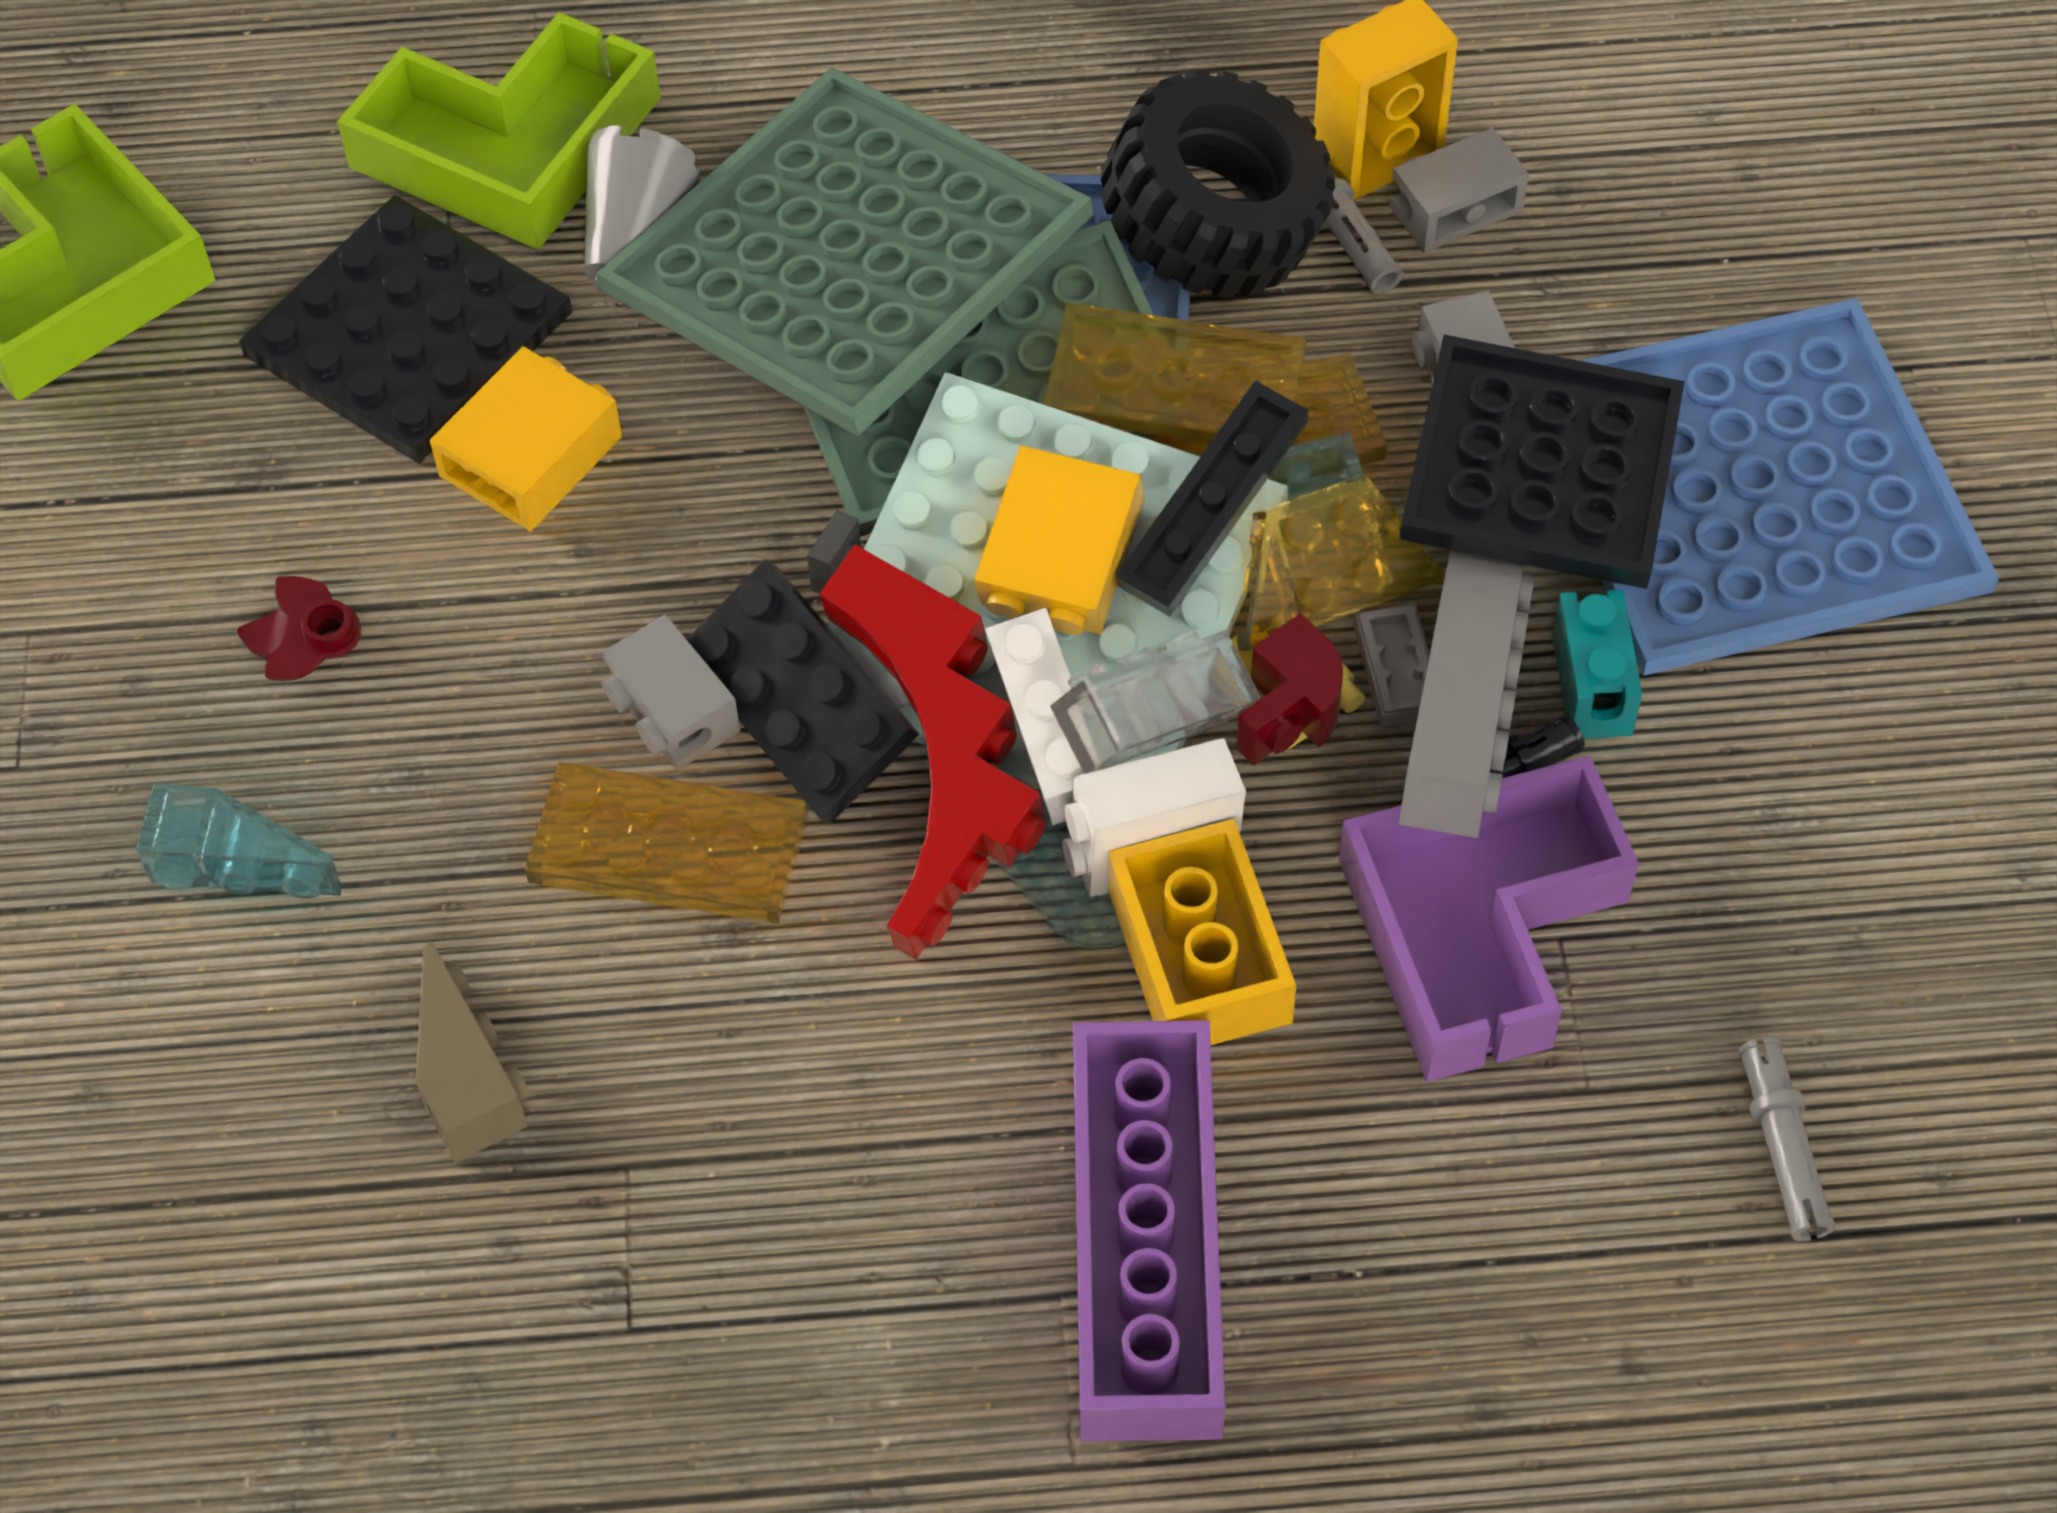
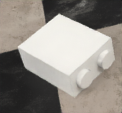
(1148, 802)

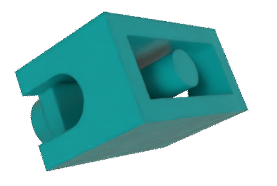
(1594, 658)

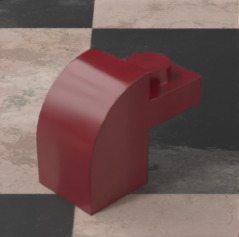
(1301, 690)

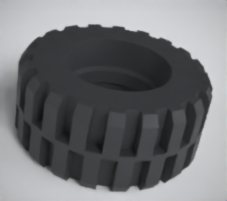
(1191, 229)

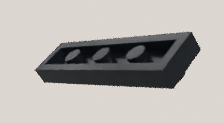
(1212, 498)

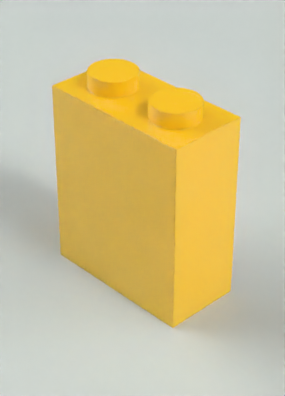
(527, 438)
(1059, 540)

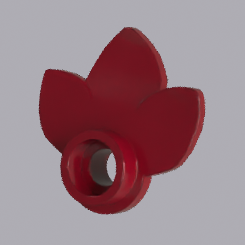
(295, 633)

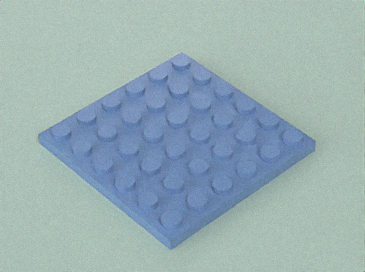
(1793, 493)

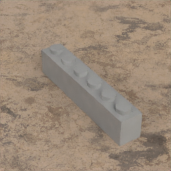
(1465, 697)

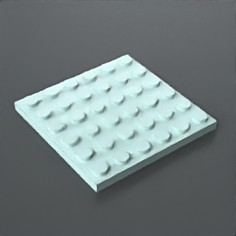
(949, 500)

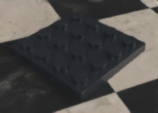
(404, 326)
(1543, 461)

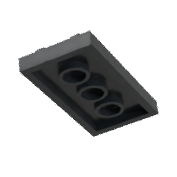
(801, 692)

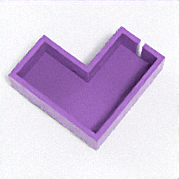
(1458, 910)

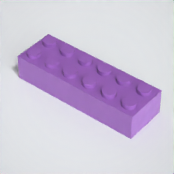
(1147, 1233)

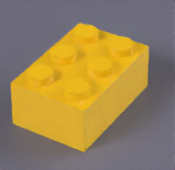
(1384, 92)
(1201, 932)

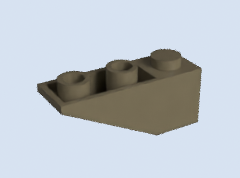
(457, 1071)

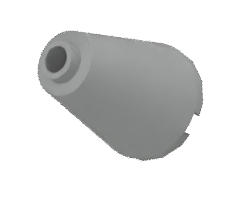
(630, 188)

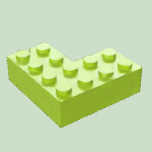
(505, 150)
(93, 252)

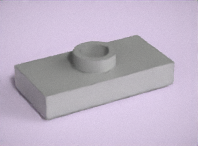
(1394, 661)

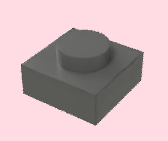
(832, 548)

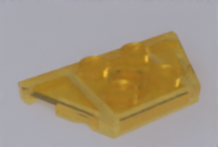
(1328, 559)

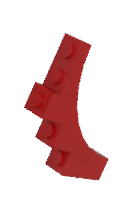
(973, 805)

